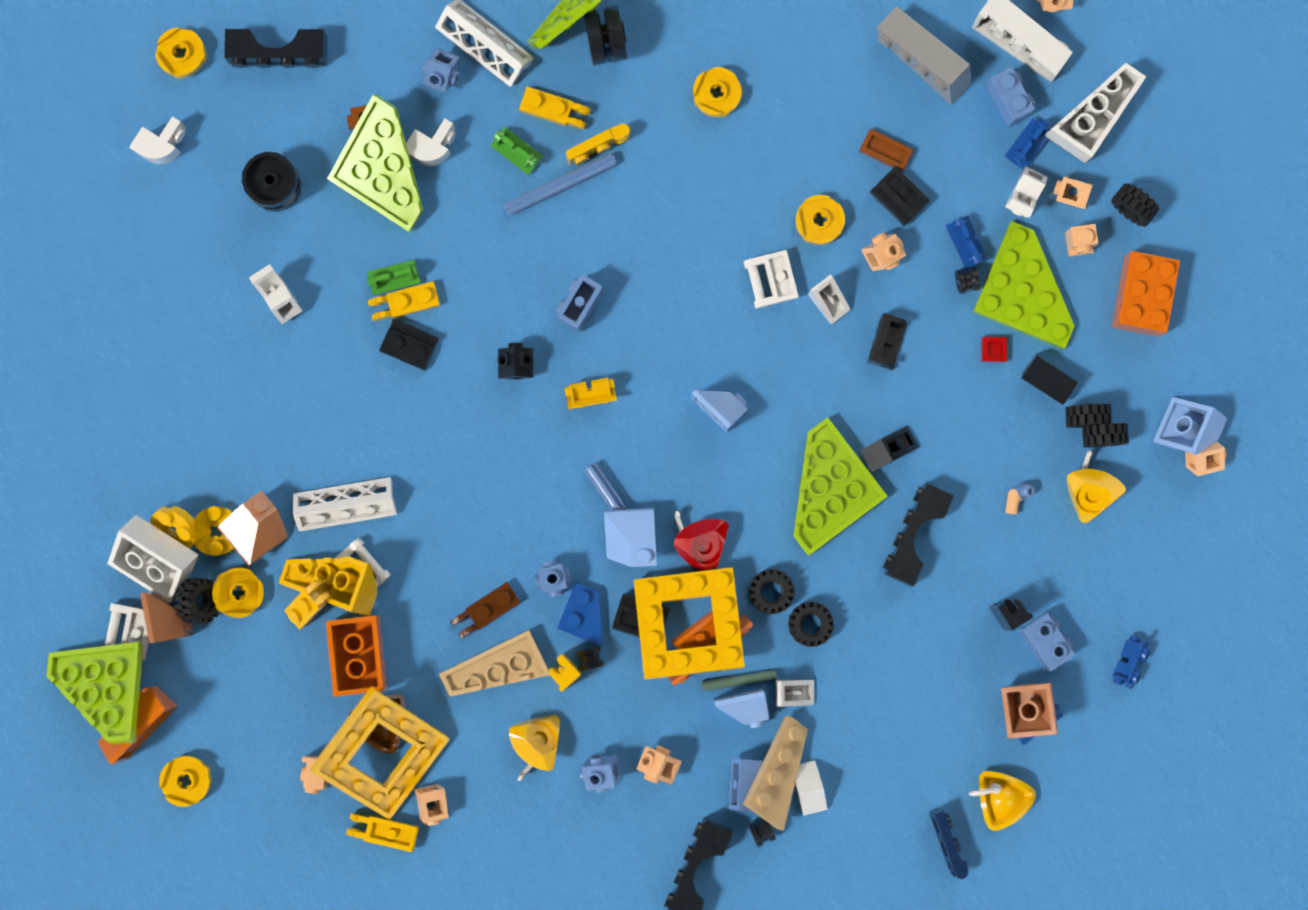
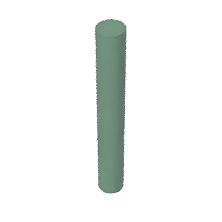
(739, 680)

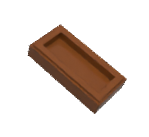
(886, 150)

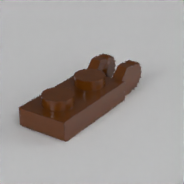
(488, 609)

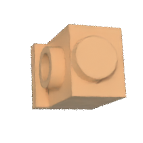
(1083, 192)
(1081, 240)
(1207, 461)
(312, 782)
(439, 811)

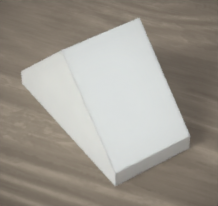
(829, 299)
(794, 692)
(810, 789)

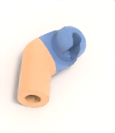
(1017, 495)

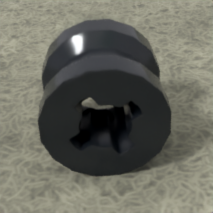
(967, 280)
(590, 658)
(761, 832)

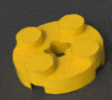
(194, 56)
(710, 80)
(812, 231)
(167, 517)
(204, 521)
(225, 600)
(172, 787)

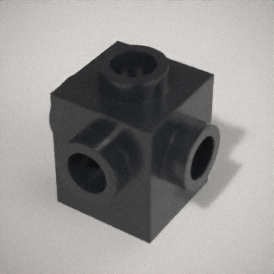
(515, 362)

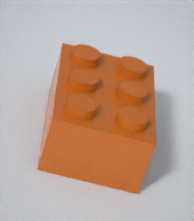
(1145, 293)
(356, 655)

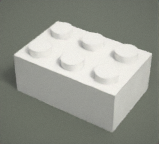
(152, 558)

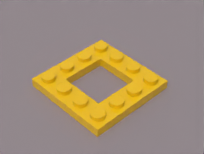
(718, 585)
(387, 797)

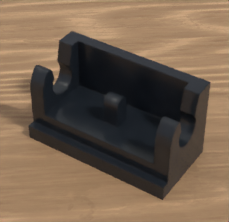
(887, 341)
(1049, 379)
(1011, 617)

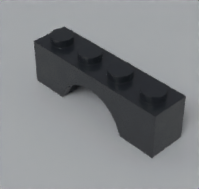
(306, 49)
(904, 562)
(710, 841)

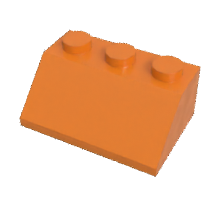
(152, 712)

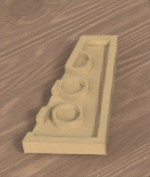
(501, 665)
(777, 776)

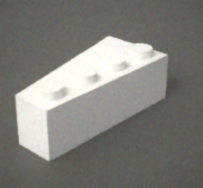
(1022, 37)
(1093, 118)

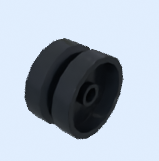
(606, 35)
(269, 167)

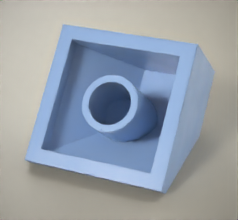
(721, 406)
(1190, 426)
(631, 536)
(745, 707)

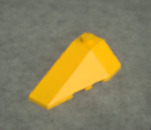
(344, 578)

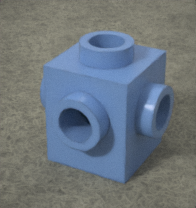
(440, 70)
(563, 578)
(600, 773)

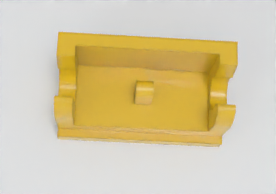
(567, 674)

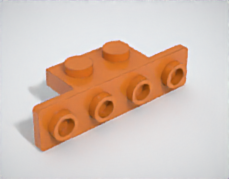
(702, 634)

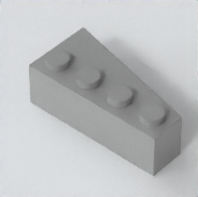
(925, 55)

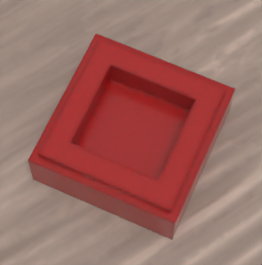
(994, 349)

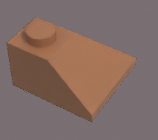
(254, 528)
(162, 619)
(1029, 710)

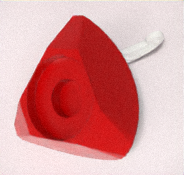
(701, 542)

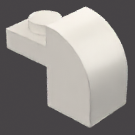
(159, 149)
(431, 151)
(1026, 192)
(276, 293)

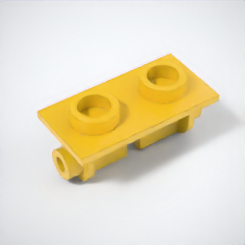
(580, 396)

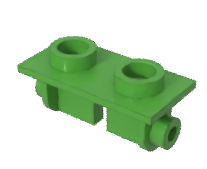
(516, 150)
(393, 277)

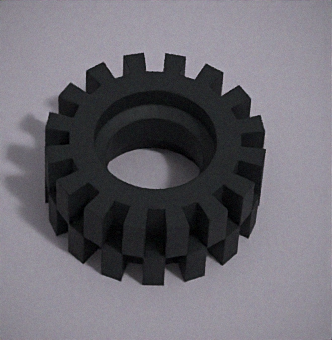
(1135, 204)
(1088, 415)
(1105, 435)
(782, 580)
(187, 601)
(823, 633)

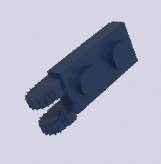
(949, 844)

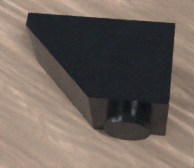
(889, 448)

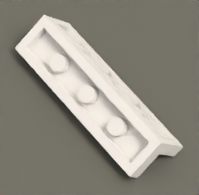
(485, 37)
(344, 508)

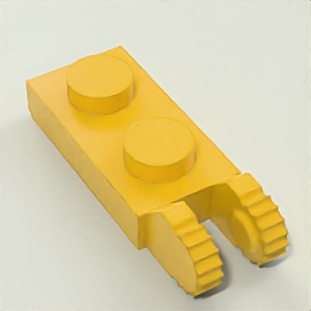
(552, 108)
(598, 143)
(406, 301)
(306, 605)
(385, 832)

